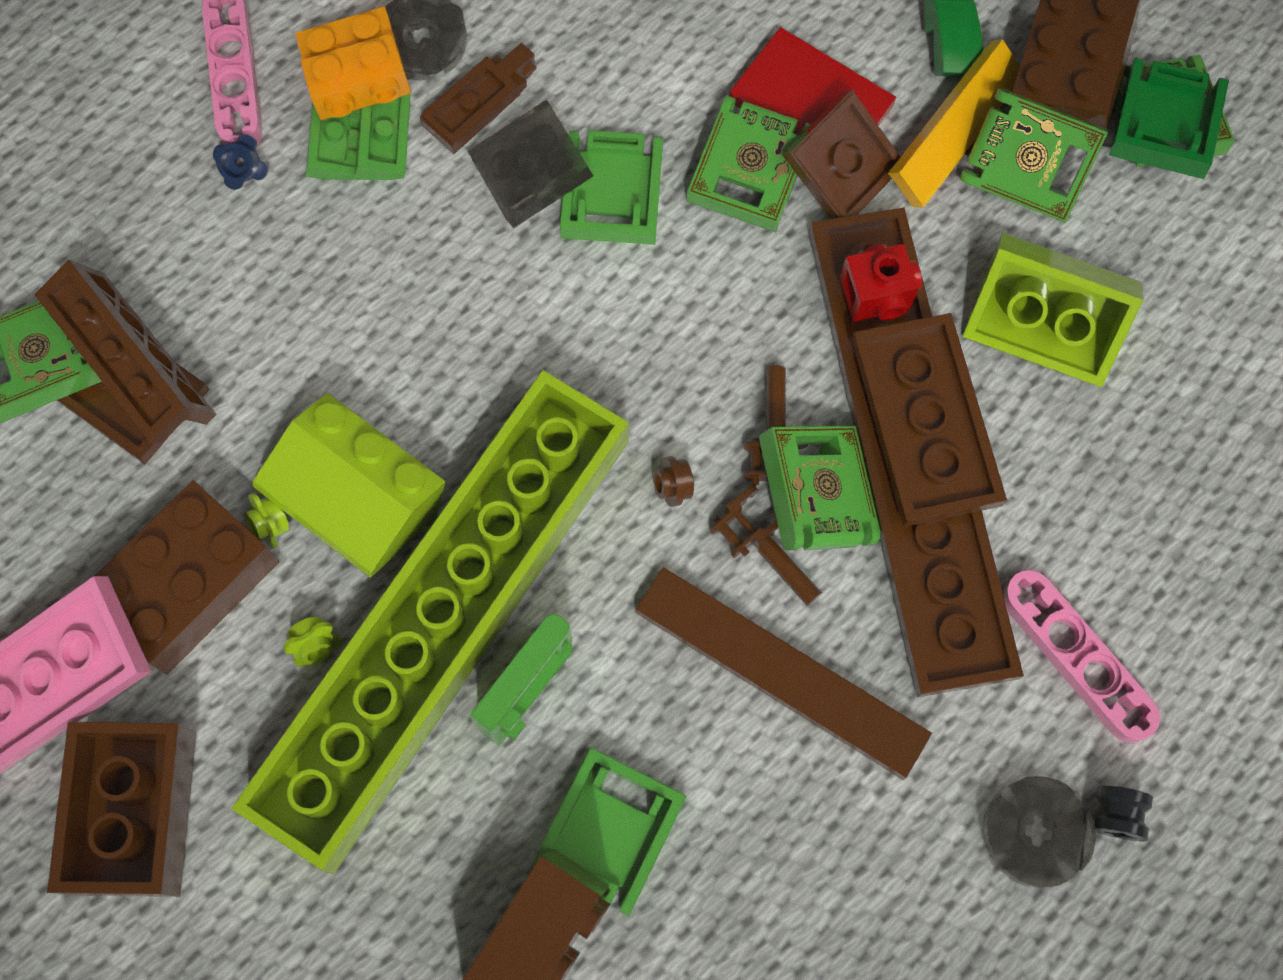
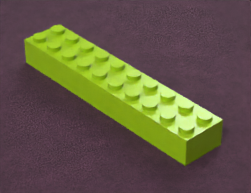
(433, 624)

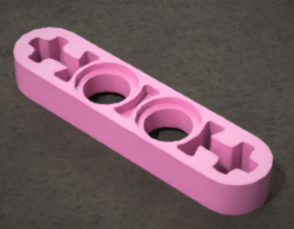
(229, 69)
(1086, 649)

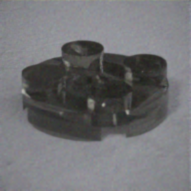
(445, 25)
(1061, 812)

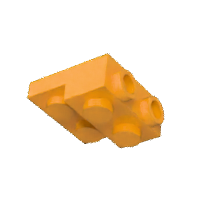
(352, 63)

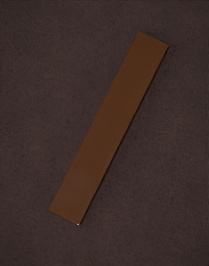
(784, 673)

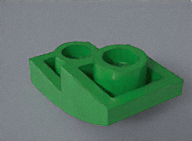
(955, 35)

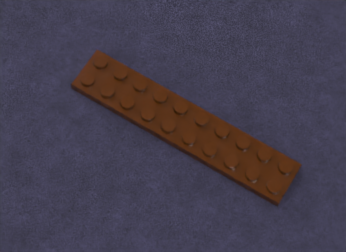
(937, 569)

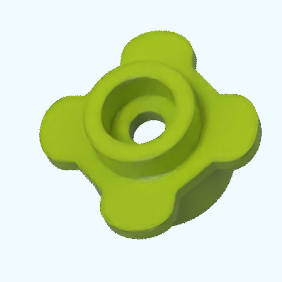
(265, 520)
(311, 641)

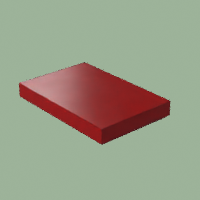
(804, 82)

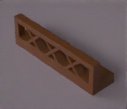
(122, 351)

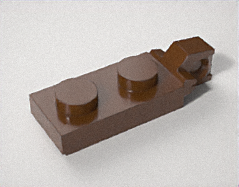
(478, 98)

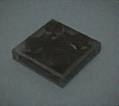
(530, 164)

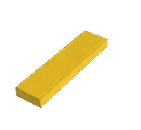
(954, 125)

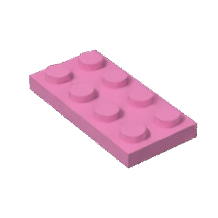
(64, 667)

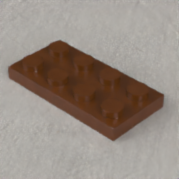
(928, 420)

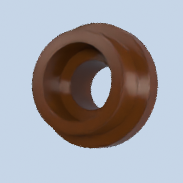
(673, 481)

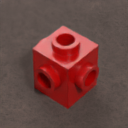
(880, 282)

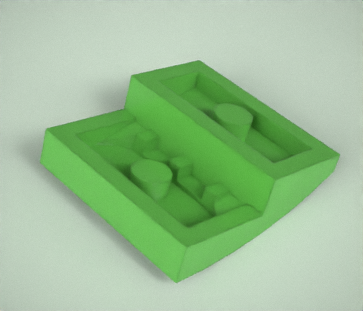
(361, 144)

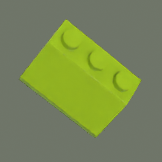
(1053, 309)
(349, 484)

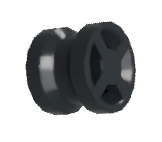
(1123, 813)

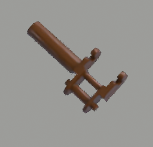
(774, 418)
(766, 546)

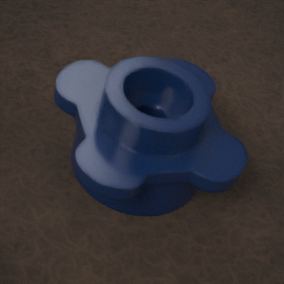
(226, 162)

